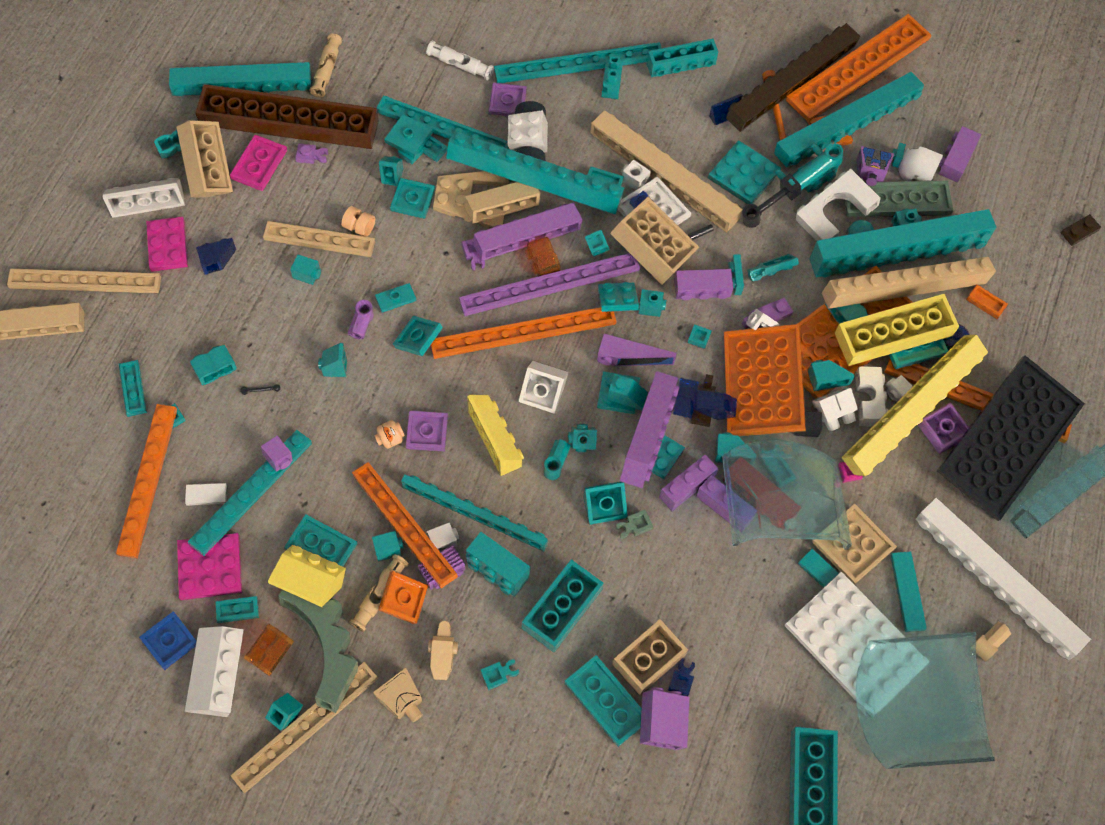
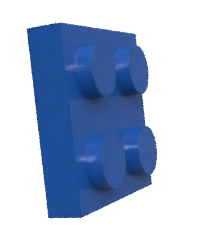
(168, 640)

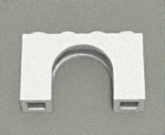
(847, 187)

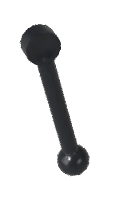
(244, 390)

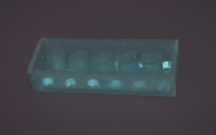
(1060, 492)

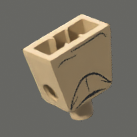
(400, 696)

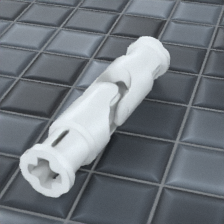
(452, 57)

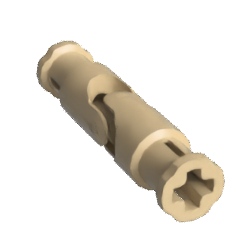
(326, 65)
(369, 609)

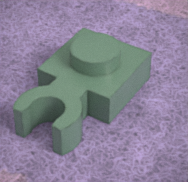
(637, 523)

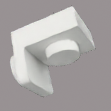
(758, 318)

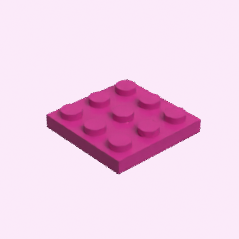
(211, 574)

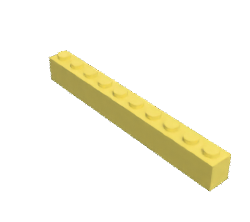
(914, 405)

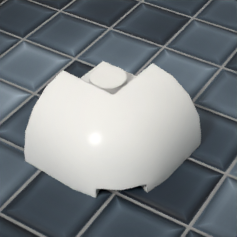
(919, 164)

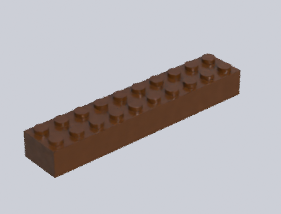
(288, 116)

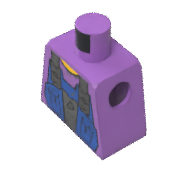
(873, 164)

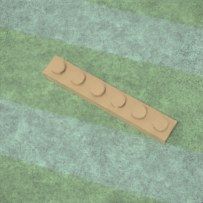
(319, 239)

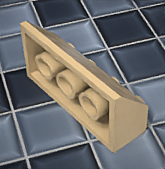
(204, 158)

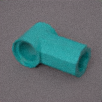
(556, 458)

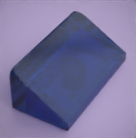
(720, 110)

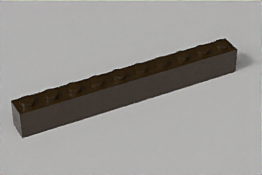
(792, 77)

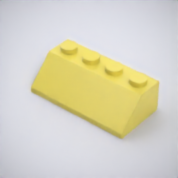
(494, 434)

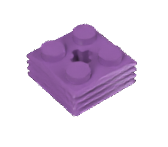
(942, 418)

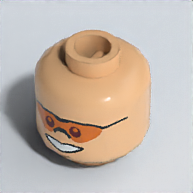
(389, 434)

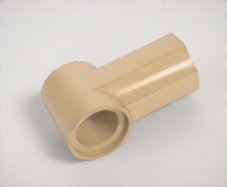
(988, 644)

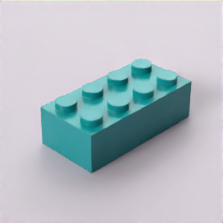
(562, 605)

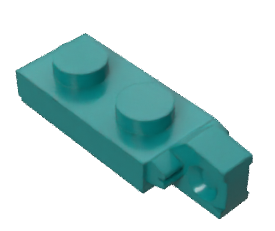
(771, 267)

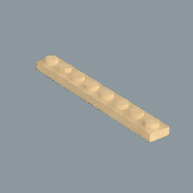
(84, 280)
(297, 734)

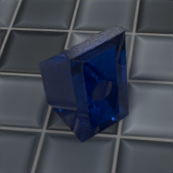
(715, 404)

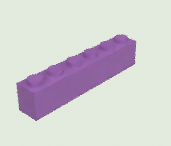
(518, 233)

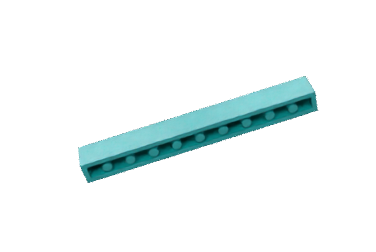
(849, 119)
(534, 172)

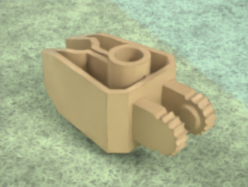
(442, 651)

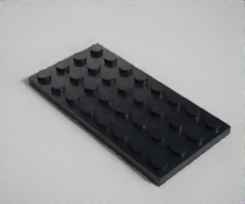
(1010, 438)

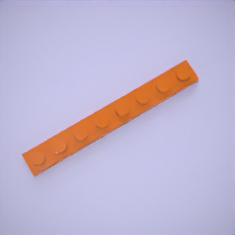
(146, 481)
(405, 525)

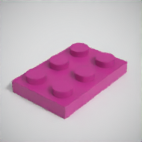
(258, 162)
(167, 244)

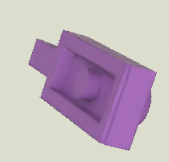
(776, 310)

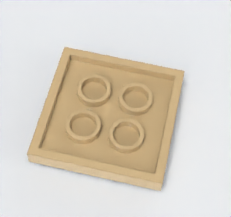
(867, 547)

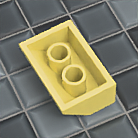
(307, 575)

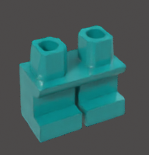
(612, 78)

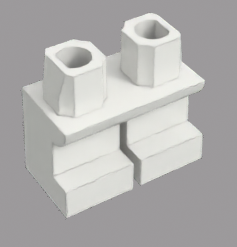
(836, 405)

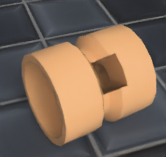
(358, 221)

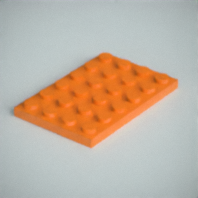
(765, 379)

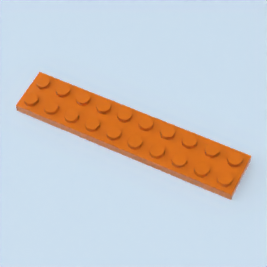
(858, 68)

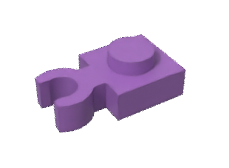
(309, 153)
(471, 253)

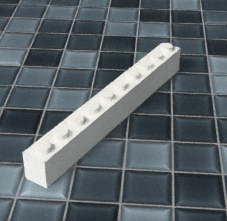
(1003, 580)

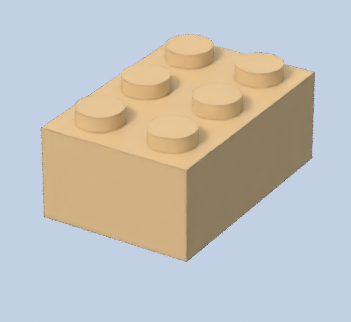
(649, 657)

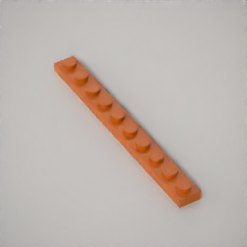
(521, 332)
(962, 393)

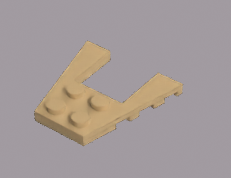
(453, 188)

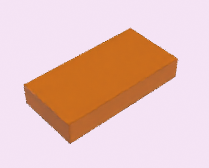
(987, 301)

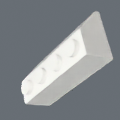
(144, 197)
(214, 671)

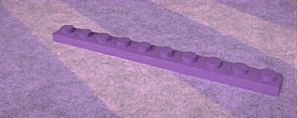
(548, 284)

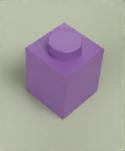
(277, 453)

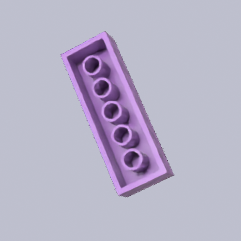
(650, 430)

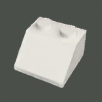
(543, 386)

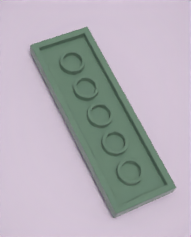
(925, 196)

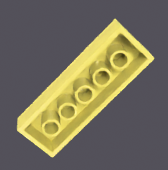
(896, 329)

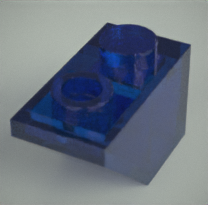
(216, 255)

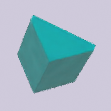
(605, 502)

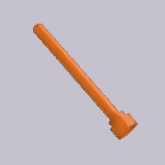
(777, 113)

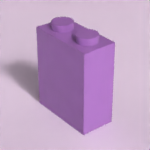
(664, 719)

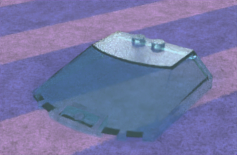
(784, 493)
(922, 701)

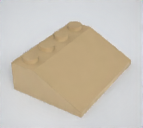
(654, 240)

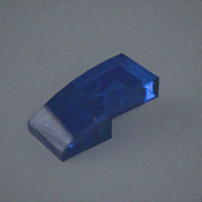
(685, 398)

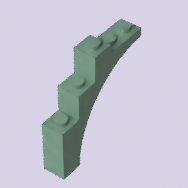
(338, 668)

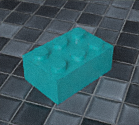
(497, 564)

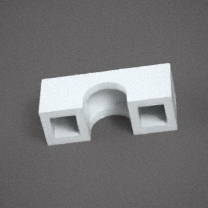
(871, 382)

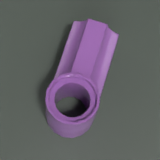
(361, 320)

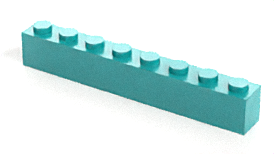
(245, 77)

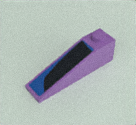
(624, 352)

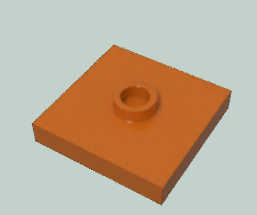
(403, 597)

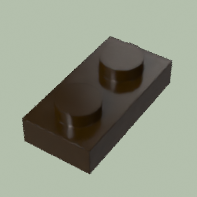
(1080, 230)

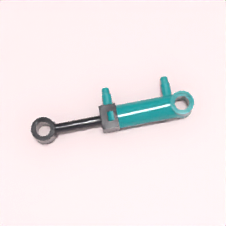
(793, 184)

